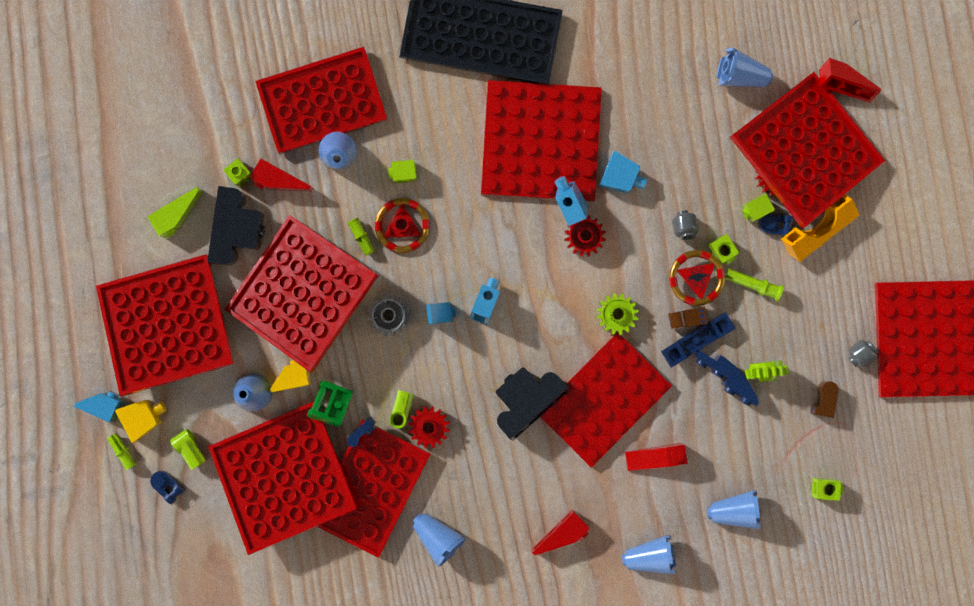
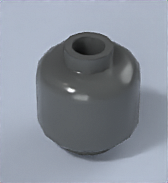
(685, 225)
(863, 354)

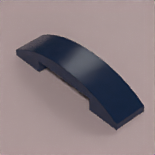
(697, 339)

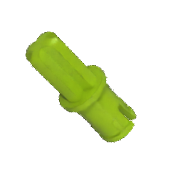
(361, 236)
(121, 451)

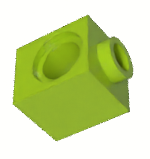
(403, 171)
(238, 172)
(757, 208)
(723, 241)
(819, 485)

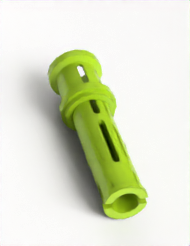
(763, 286)

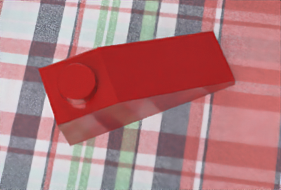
(845, 80)
(273, 178)
(656, 457)
(566, 532)

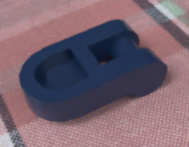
(769, 224)
(366, 427)
(161, 481)

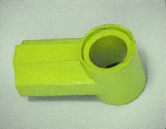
(401, 406)
(186, 445)

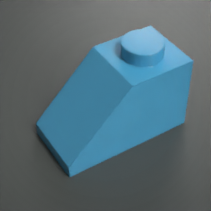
(440, 313)
(102, 405)

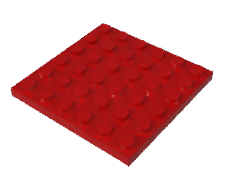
(539, 136)
(807, 149)
(301, 293)
(164, 325)
(925, 338)
(282, 478)

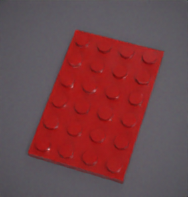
(321, 99)
(605, 399)
(381, 480)

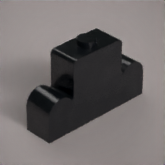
(233, 227)
(527, 400)

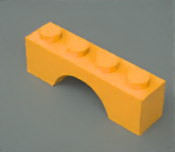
(802, 243)

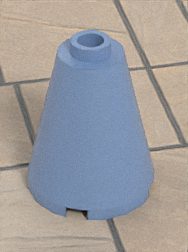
(742, 71)
(337, 144)
(252, 392)
(737, 511)
(437, 538)
(652, 556)

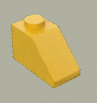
(291, 377)

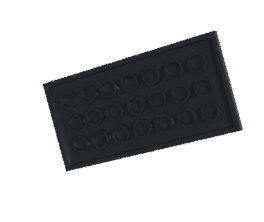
(483, 37)

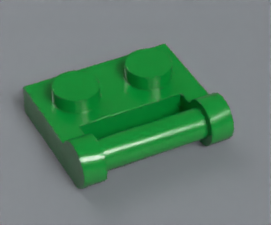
(336, 406)

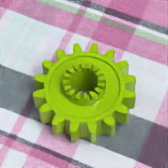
(624, 306)
(766, 370)

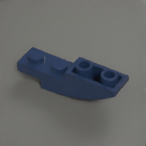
(733, 380)

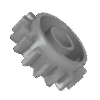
(378, 315)

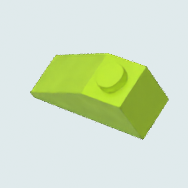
(173, 215)

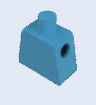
(621, 174)
(570, 201)
(482, 307)

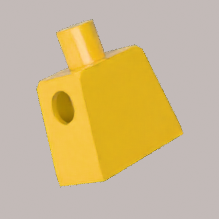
(140, 418)

